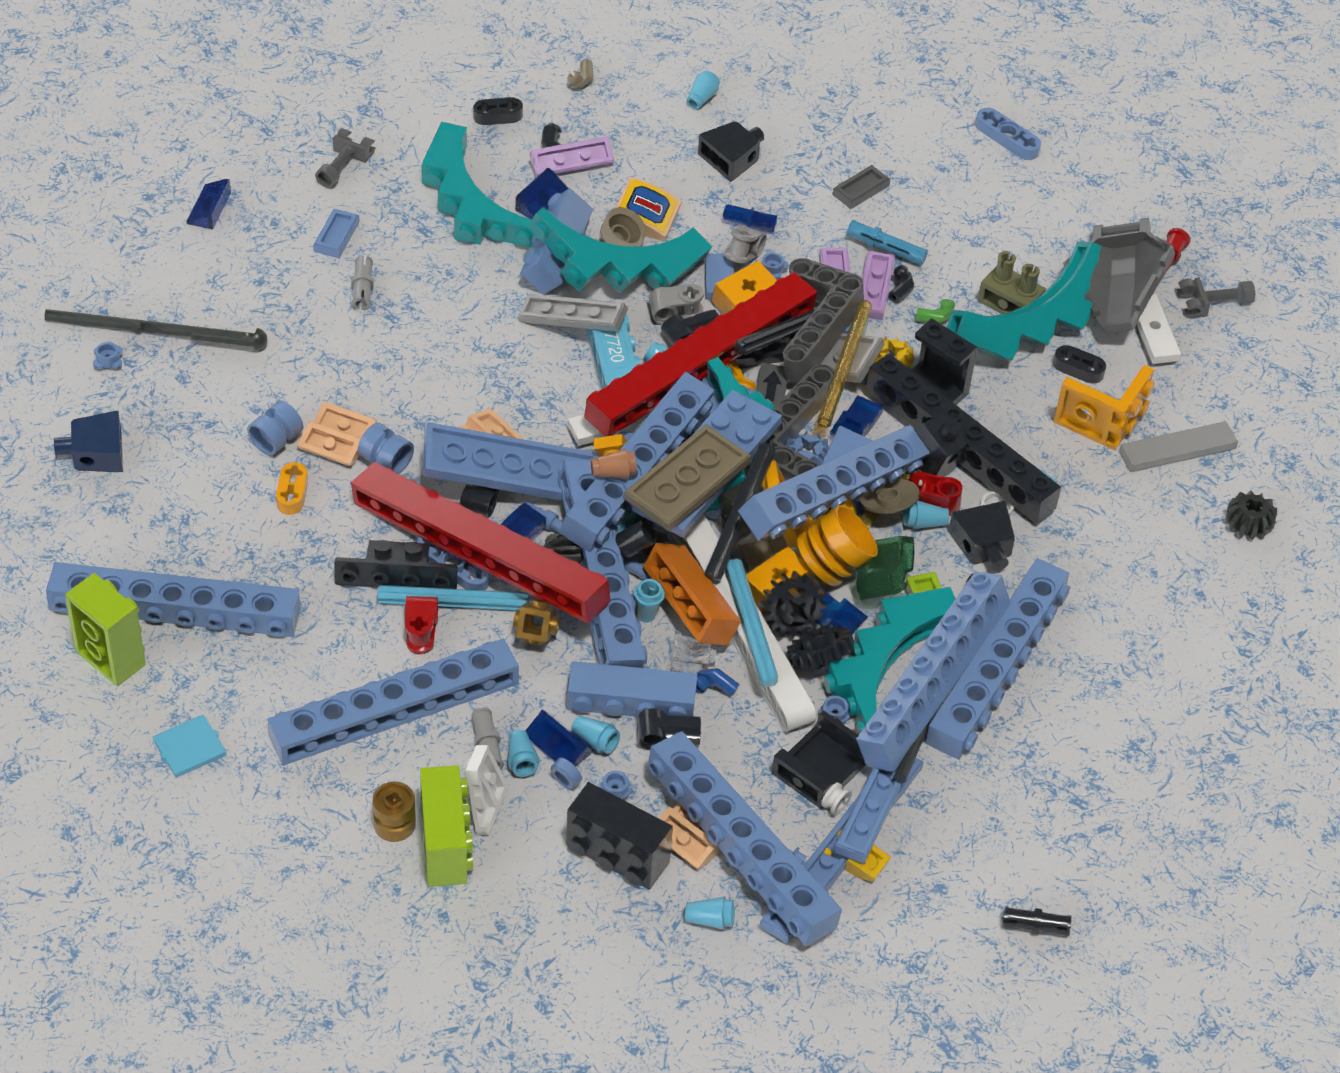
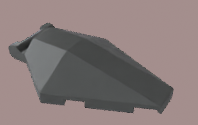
(1126, 273)

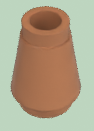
(614, 465)

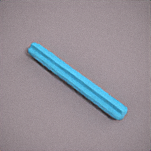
(455, 597)
(752, 623)

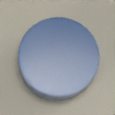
(566, 773)

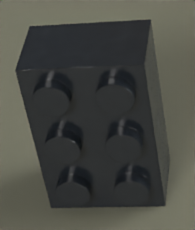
(618, 836)

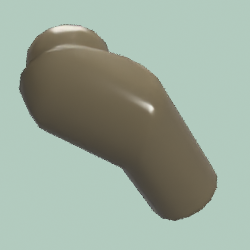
(583, 77)

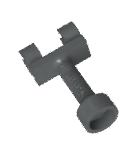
(328, 174)
(1200, 304)

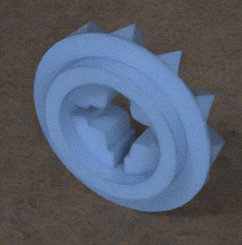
(819, 446)

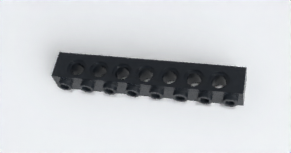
(985, 453)

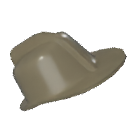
(623, 228)

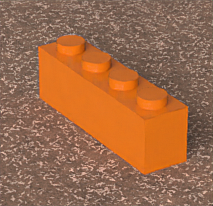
(692, 594)

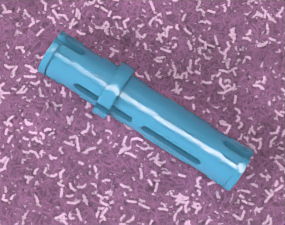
(886, 242)

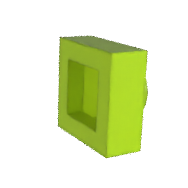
(922, 583)

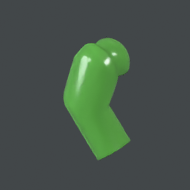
(940, 314)

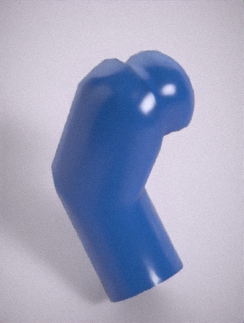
(715, 677)

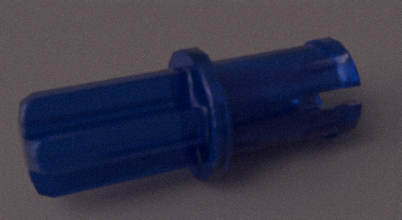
(750, 217)

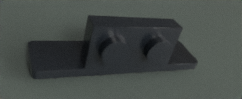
(395, 565)

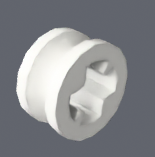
(836, 798)

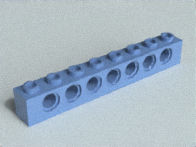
(652, 442)
(833, 483)
(189, 599)
(615, 626)
(997, 660)
(933, 671)
(393, 701)
(744, 839)

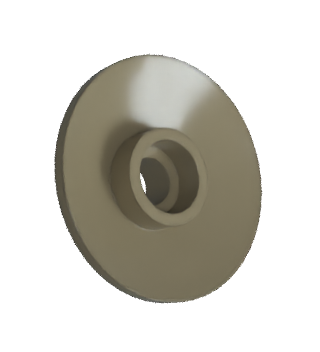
(891, 497)

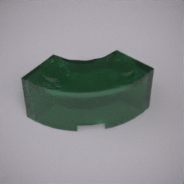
(887, 570)

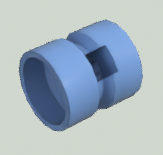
(274, 427)
(386, 448)

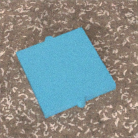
(189, 745)

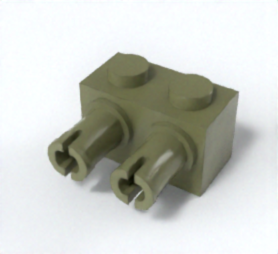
(1006, 289)

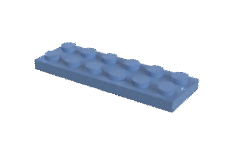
(743, 424)
(496, 460)

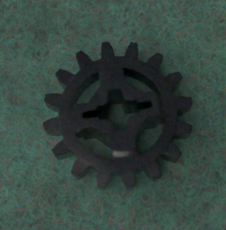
(808, 599)
(820, 647)

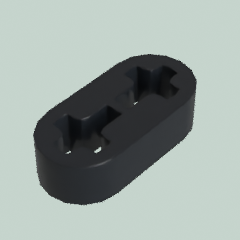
(498, 111)
(1079, 364)

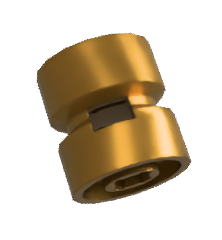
(394, 811)

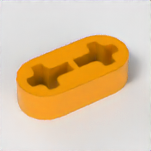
(287, 487)

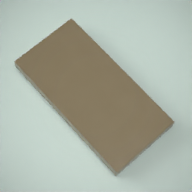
(687, 477)

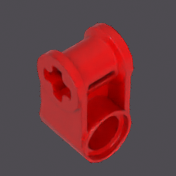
(939, 490)
(420, 623)

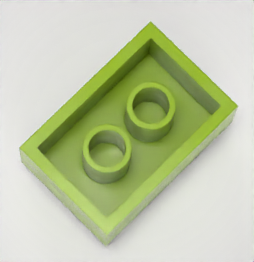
(106, 628)
(446, 825)

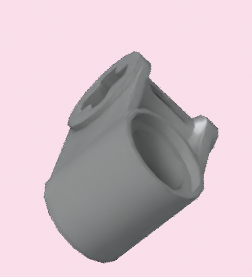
(745, 244)
(675, 301)

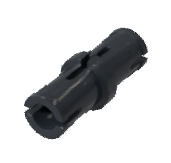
(1037, 921)

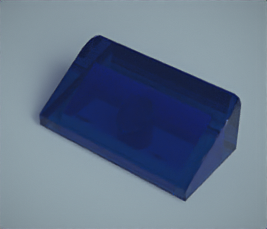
(538, 193)
(210, 204)
(557, 739)

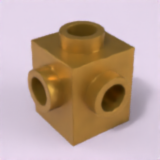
(528, 629)

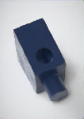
(94, 443)

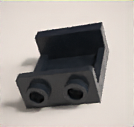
(945, 360)
(820, 759)

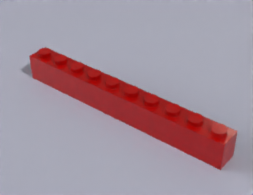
(646, 384)
(482, 542)

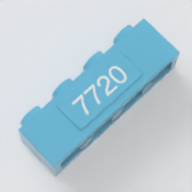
(613, 352)

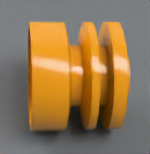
(837, 545)

